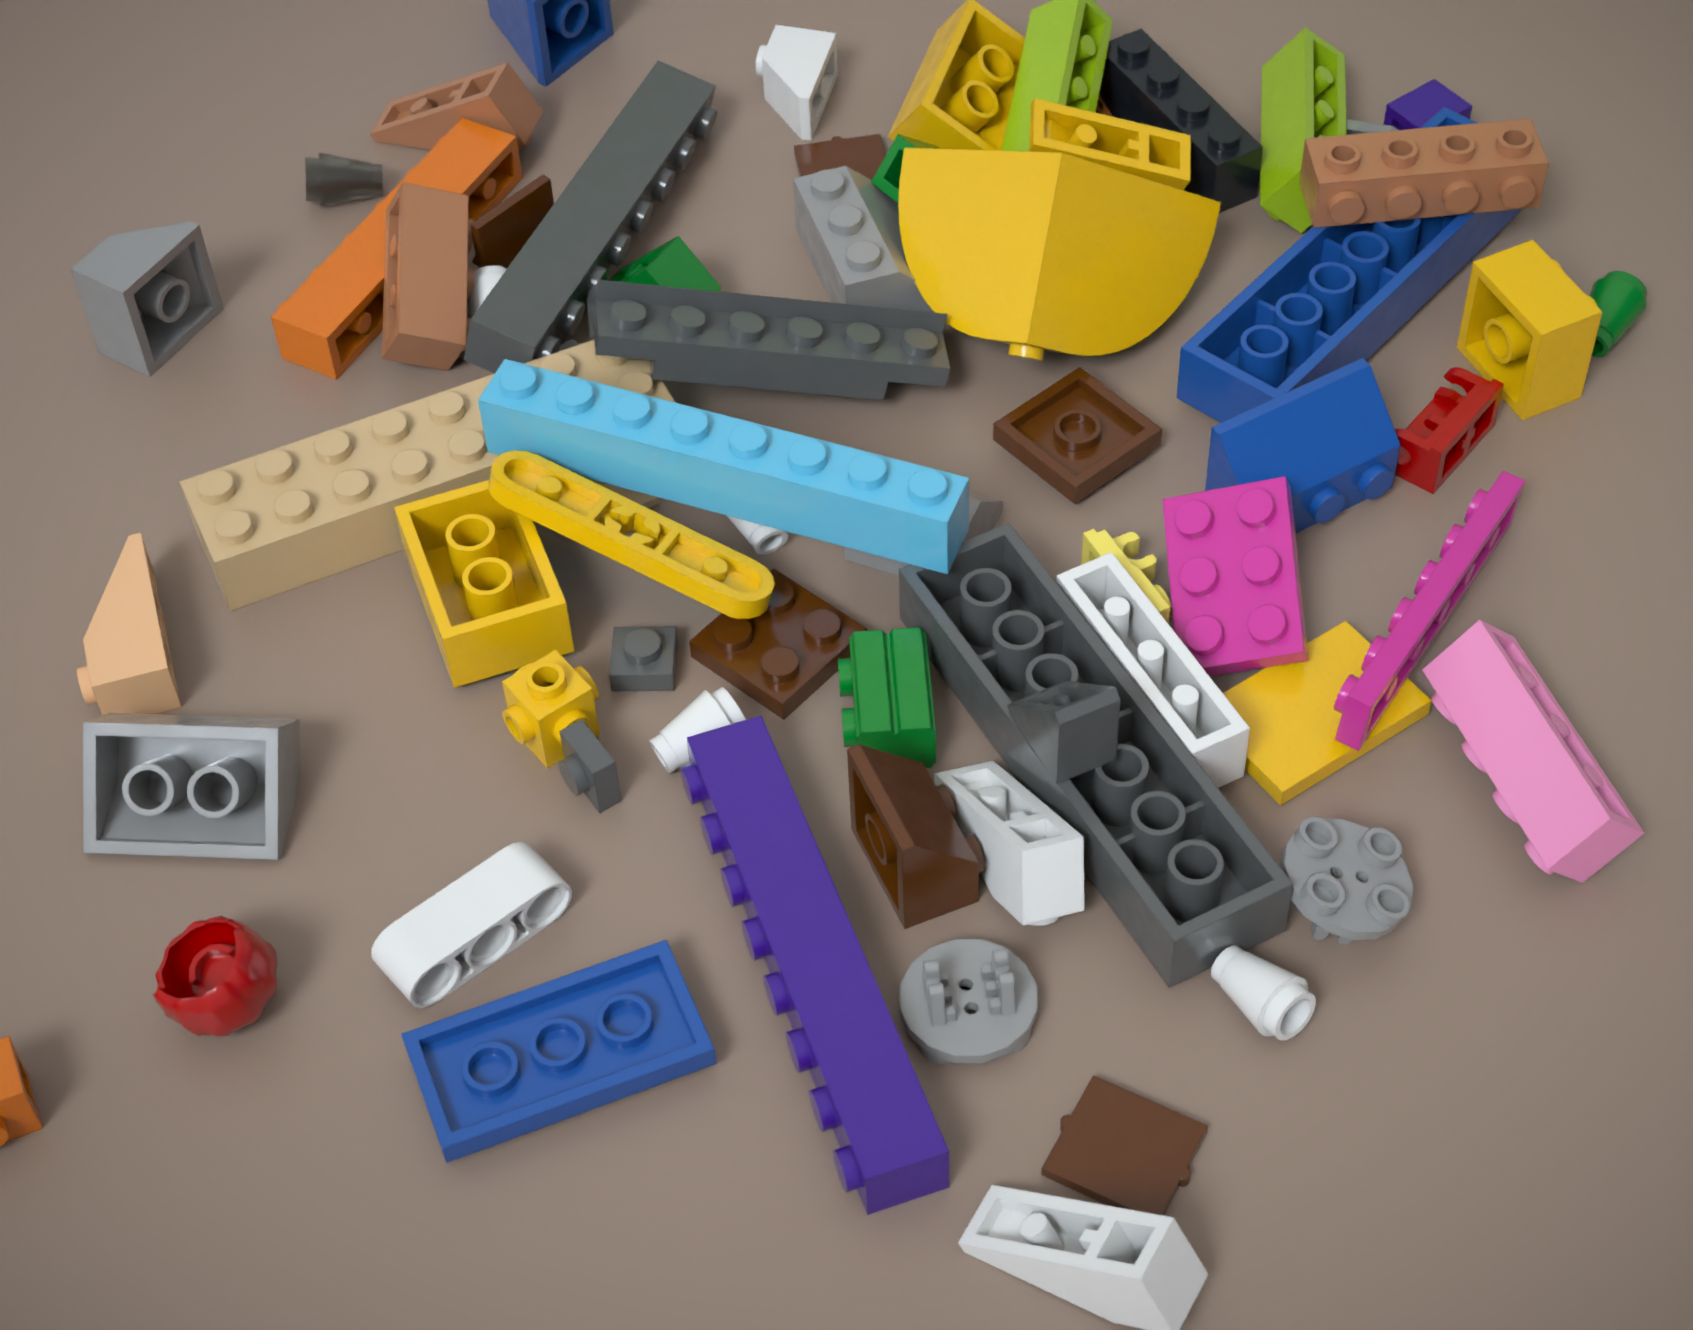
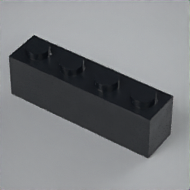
(1153, 90)

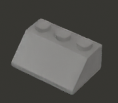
(855, 240)
(189, 785)

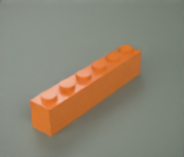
(343, 298)

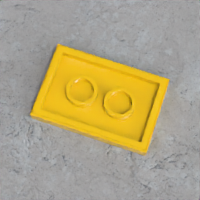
(1296, 719)

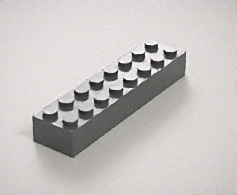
(1152, 821)

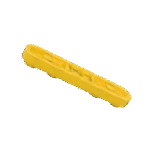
(658, 549)

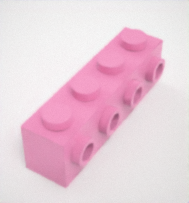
(1530, 753)

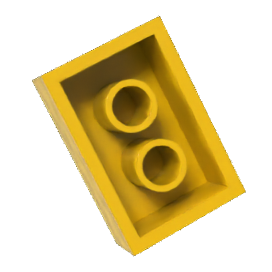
(483, 583)

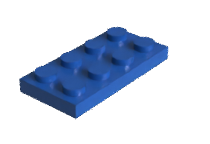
(557, 1050)

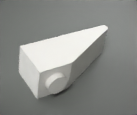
(1027, 848)
(1094, 1255)

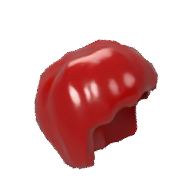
(216, 977)

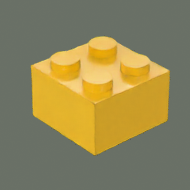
(1528, 328)

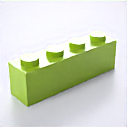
(1058, 63)
(1299, 100)

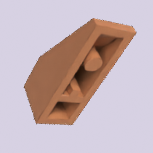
(486, 97)

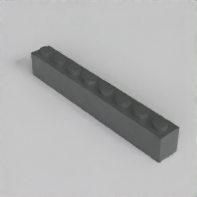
(593, 220)

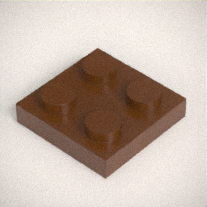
(1077, 435)
(781, 652)

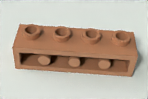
(1423, 173)

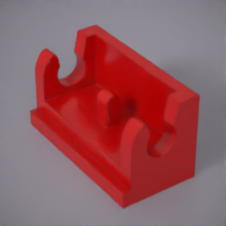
(1447, 429)

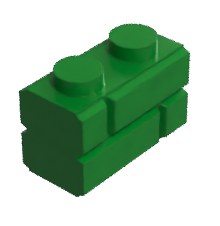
(889, 693)

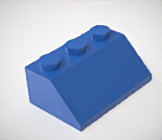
(1323, 437)

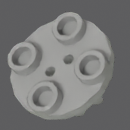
(1325, 867)
(936, 1006)

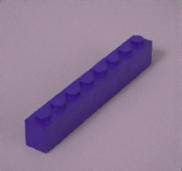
(816, 969)

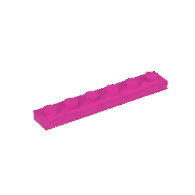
(1420, 620)

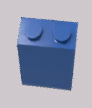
(552, 33)

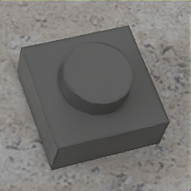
(643, 658)
(589, 767)

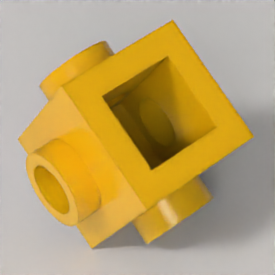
(547, 699)

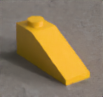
(1111, 142)

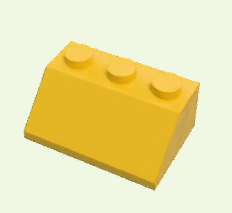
(963, 83)

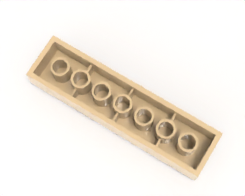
(334, 494)

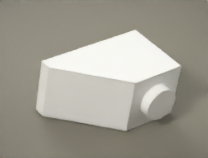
(798, 75)

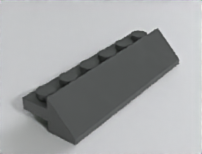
(767, 340)

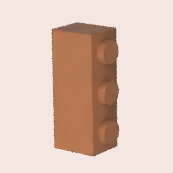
(426, 277)

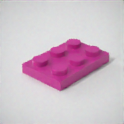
(1236, 576)

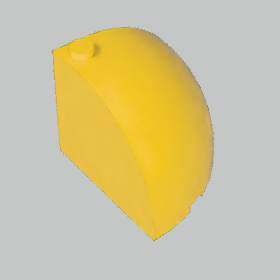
(1048, 247)

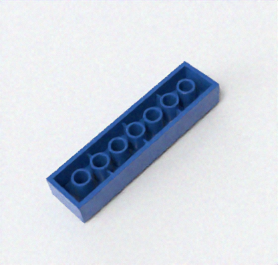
(1327, 304)

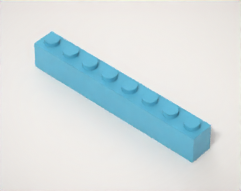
(729, 465)

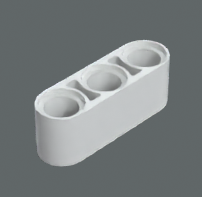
(471, 924)

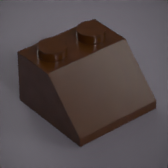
(911, 836)

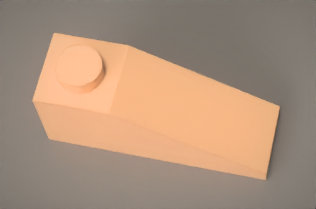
(129, 642)

